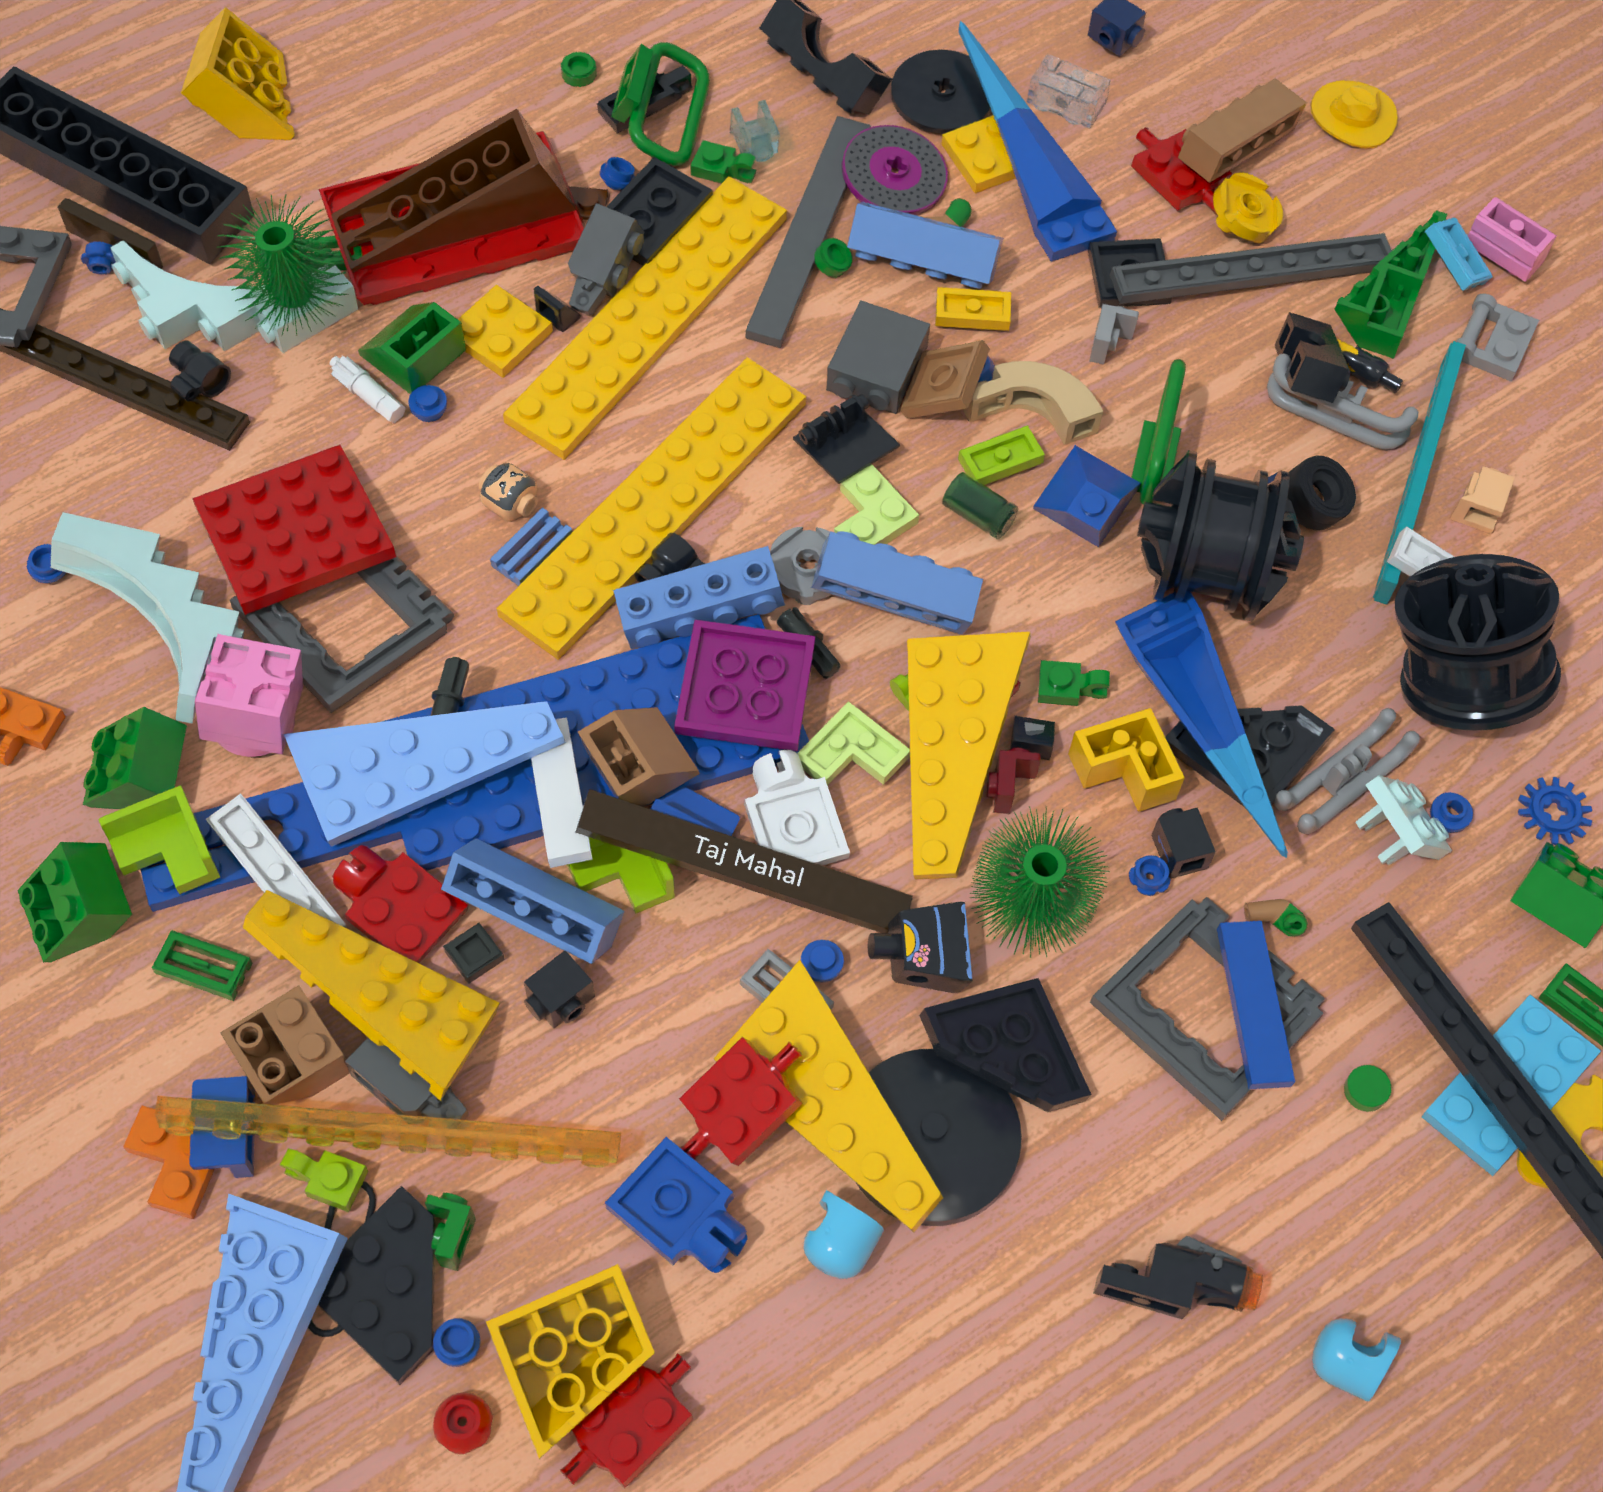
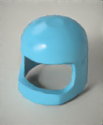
(842, 1240)
(1350, 1364)

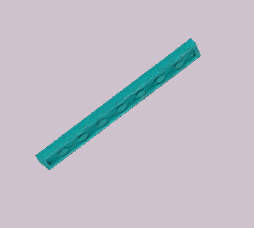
(1421, 464)

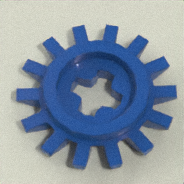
(1565, 801)

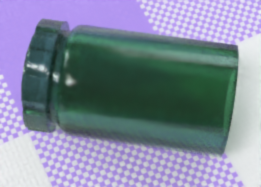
(980, 505)

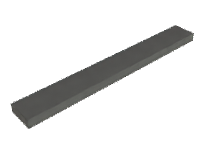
(806, 233)
(1248, 268)

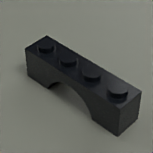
(854, 80)

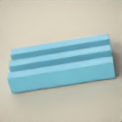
(1458, 253)

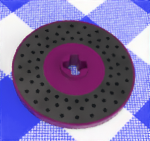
(883, 147)

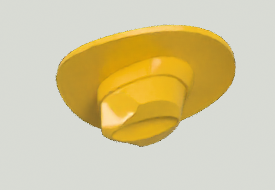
(1354, 113)

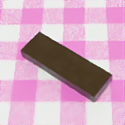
(98, 228)

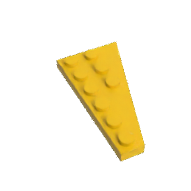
(955, 722)
(385, 995)
(841, 1103)

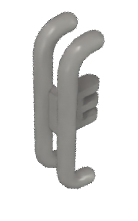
(1340, 414)
(1346, 774)

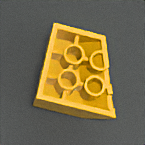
(239, 80)
(570, 1352)

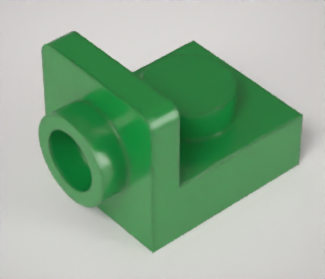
(450, 1237)

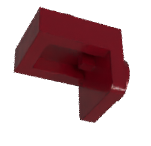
(1010, 765)

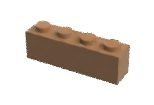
(1241, 129)

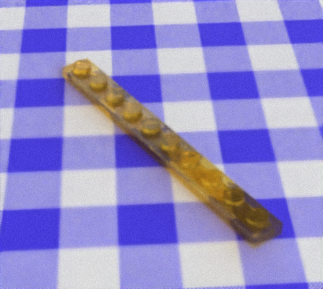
(371, 1130)

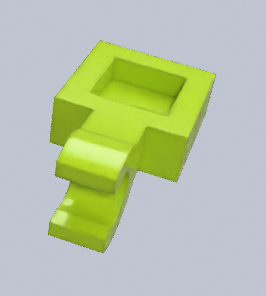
(330, 1180)

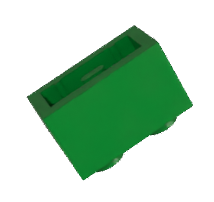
(416, 345)
(134, 760)
(1563, 893)
(73, 900)

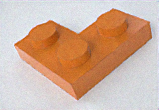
(178, 1186)

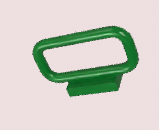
(636, 91)
(1160, 438)

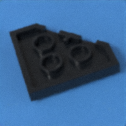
(1279, 740)
(1010, 1042)
(386, 1286)

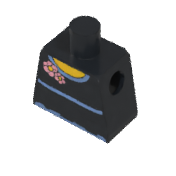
(927, 947)

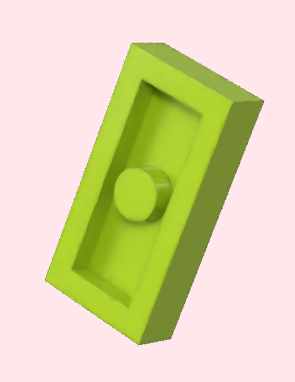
(1002, 456)

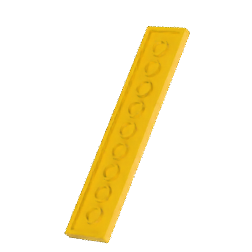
(644, 318)
(657, 498)

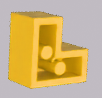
(1132, 750)

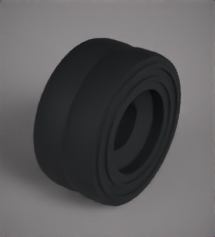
(1333, 484)

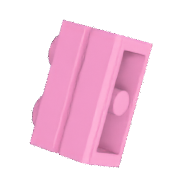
(1510, 239)

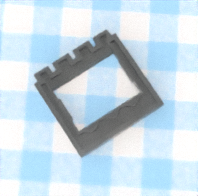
(48, 253)
(320, 672)
(1155, 1030)

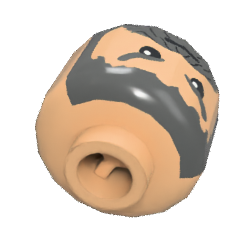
(508, 491)

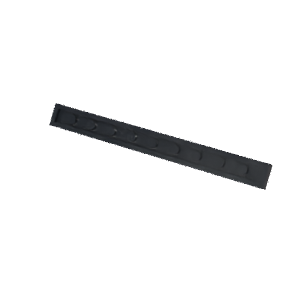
(1486, 1068)

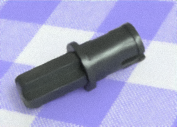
(822, 659)
(450, 689)

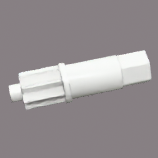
(360, 383)

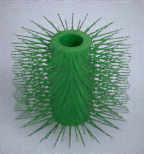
(286, 268)
(1038, 882)

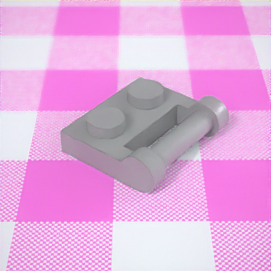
(1506, 342)

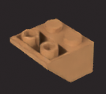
(637, 754)
(286, 1050)

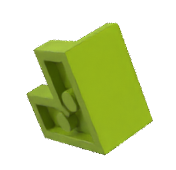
(158, 831)
(642, 877)

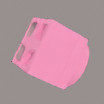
(249, 696)

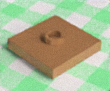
(945, 379)

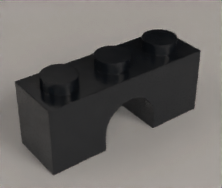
(1315, 356)

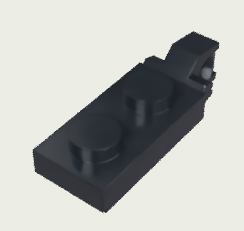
(666, 91)

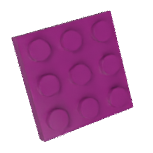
(745, 685)

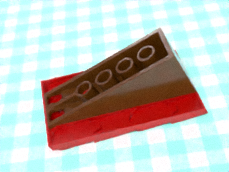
(456, 214)

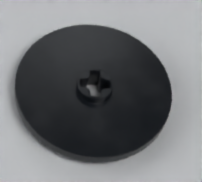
(919, 85)

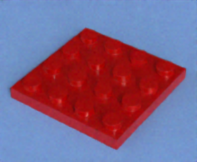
(293, 528)

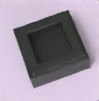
(473, 953)

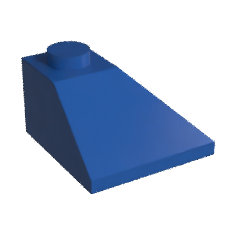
(1086, 496)

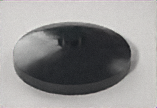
(957, 1126)

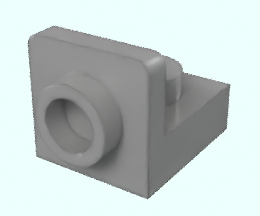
(1112, 323)

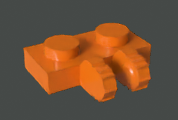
(25, 722)

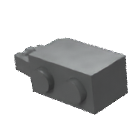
(603, 257)
(402, 1093)

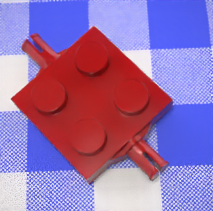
(1170, 175)
(741, 1101)
(631, 1425)

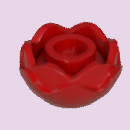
(462, 1438)

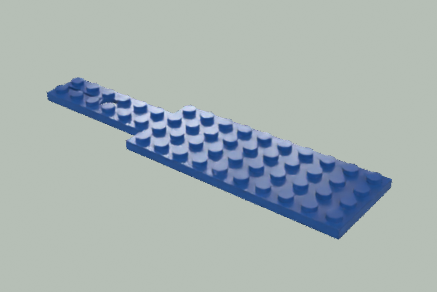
(504, 805)

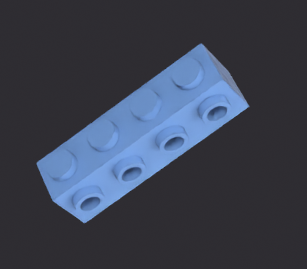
(924, 243)
(897, 582)
(707, 592)
(532, 900)

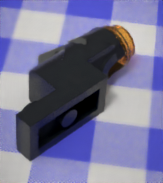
(1178, 1275)

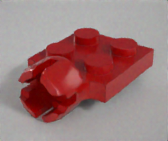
(396, 902)

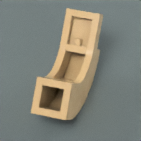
(1040, 389)

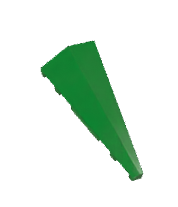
(1383, 302)

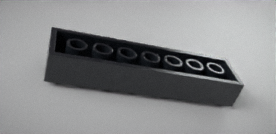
(119, 167)

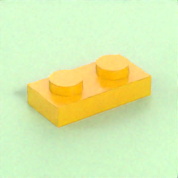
(973, 309)

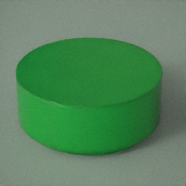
(578, 69)
(833, 257)
(1367, 1088)

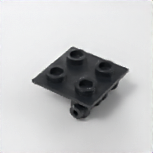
(845, 439)

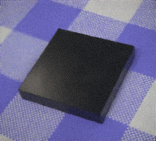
(1108, 254)

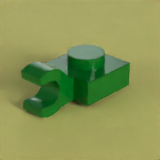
(718, 162)
(1063, 683)

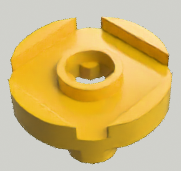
(1251, 222)

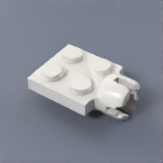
(794, 812)

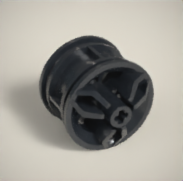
(1220, 535)
(1479, 641)

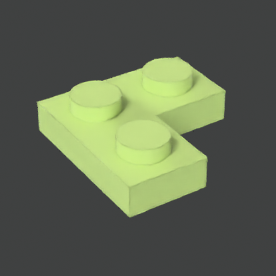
(881, 508)
(855, 738)

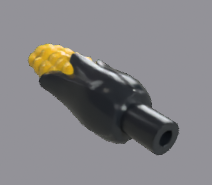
(1369, 368)

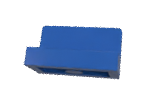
(696, 809)
(214, 1152)

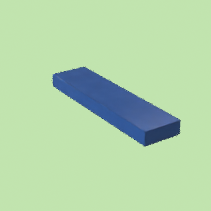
(1255, 1005)

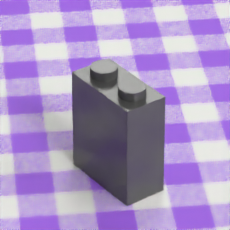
(877, 356)

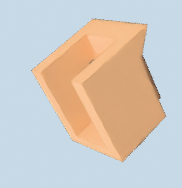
(1483, 499)

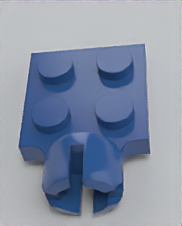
(679, 1209)

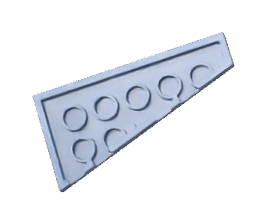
(392, 767)
(254, 1325)

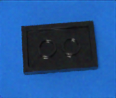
(661, 204)

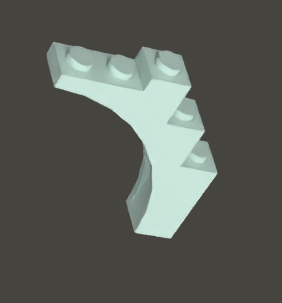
(180, 307)
(167, 596)

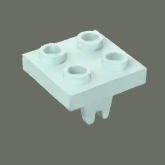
(1405, 811)

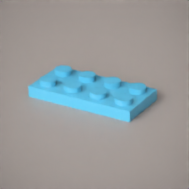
(1546, 1054)

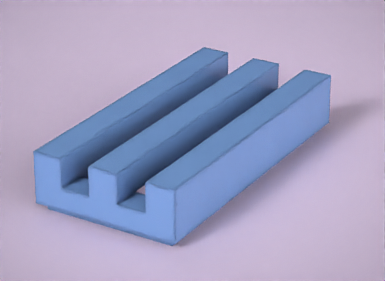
(526, 542)

